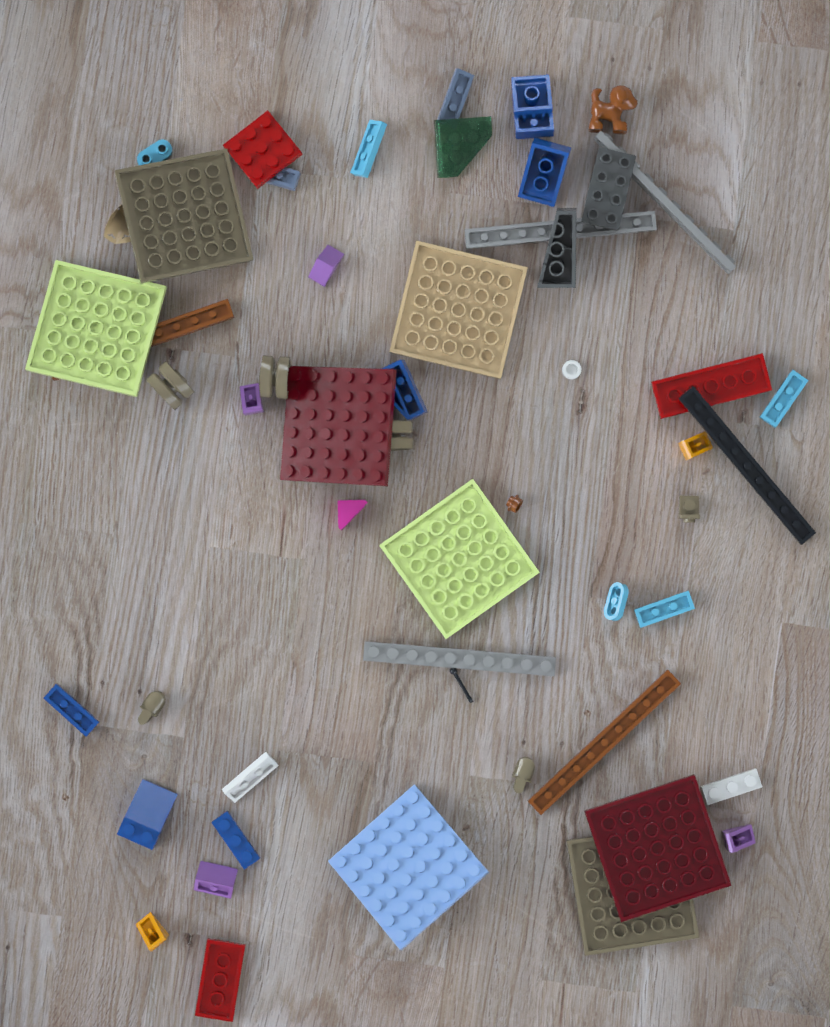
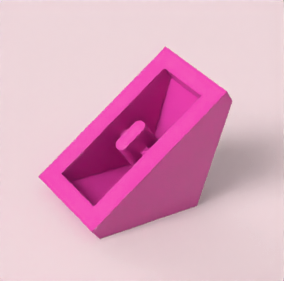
(348, 510)

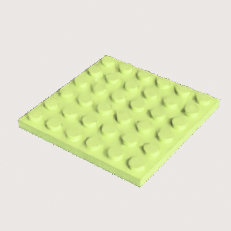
(96, 328)
(459, 558)

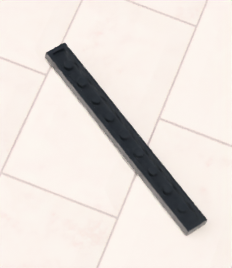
(746, 465)

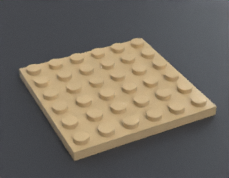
(458, 309)

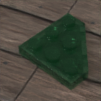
(459, 142)

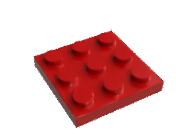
(262, 149)

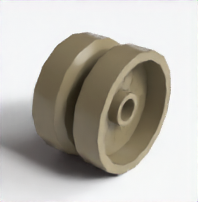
(271, 376)
(173, 383)
(401, 428)

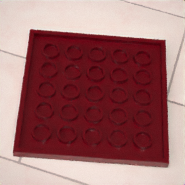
(338, 425)
(657, 848)

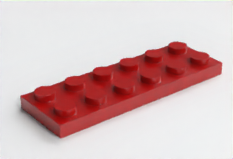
(715, 384)

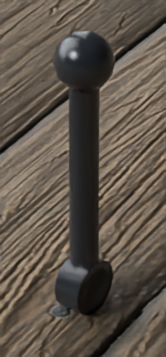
(453, 671)

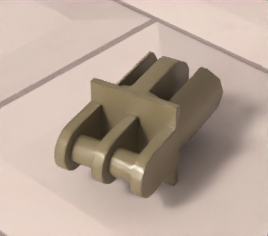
(151, 706)
(523, 772)

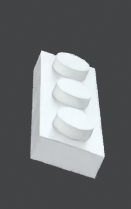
(250, 777)
(731, 786)

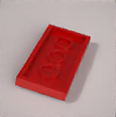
(220, 980)

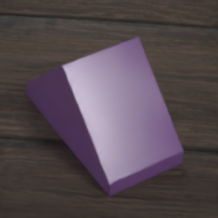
(325, 265)
(251, 399)
(738, 838)

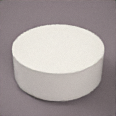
(571, 369)

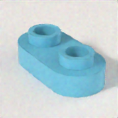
(154, 153)
(616, 602)

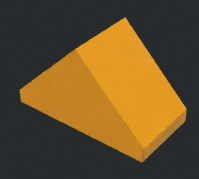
(695, 445)
(152, 931)

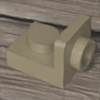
(689, 508)

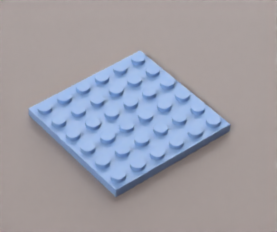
(408, 867)

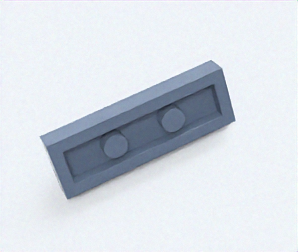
(456, 95)

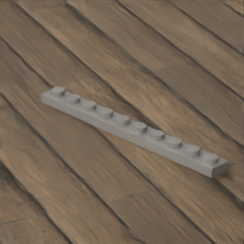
(672, 208)
(541, 231)
(459, 658)

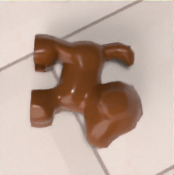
(620, 100)

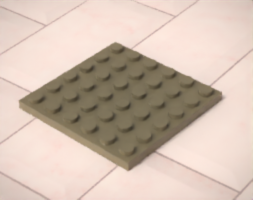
(183, 215)
(599, 917)

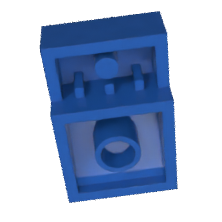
(532, 106)

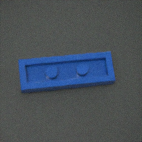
(71, 710)
(235, 840)

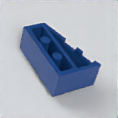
(407, 396)

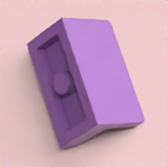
(215, 879)

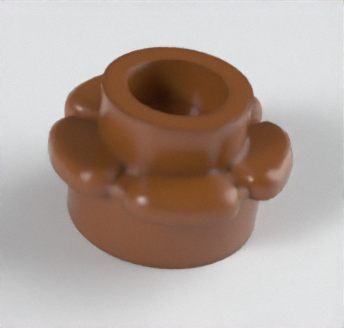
(514, 503)

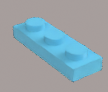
(368, 148)
(783, 398)
(664, 609)

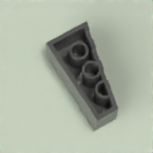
(560, 256)

